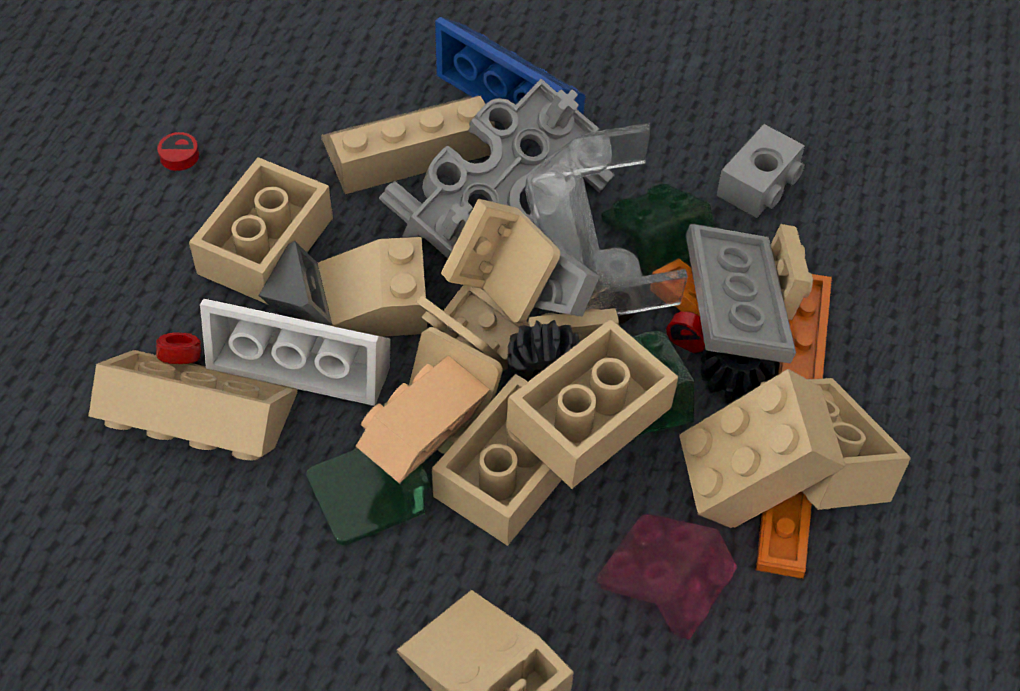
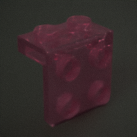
(673, 566)

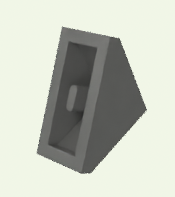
(297, 287)

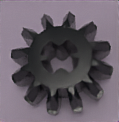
(538, 347)
(734, 372)

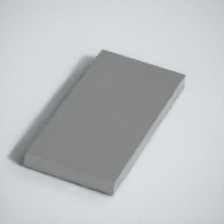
(739, 294)

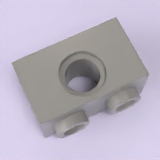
(761, 171)

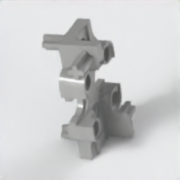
(539, 116)

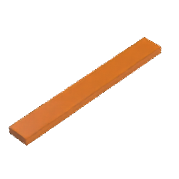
(786, 525)

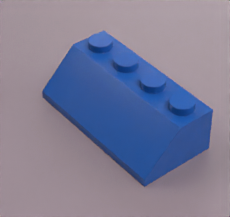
(487, 69)

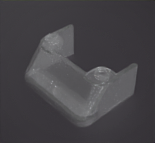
(563, 214)

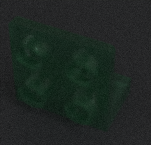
(659, 223)

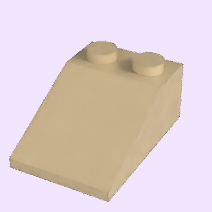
(377, 287)
(870, 456)

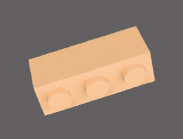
(420, 417)

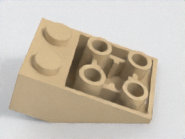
(483, 650)

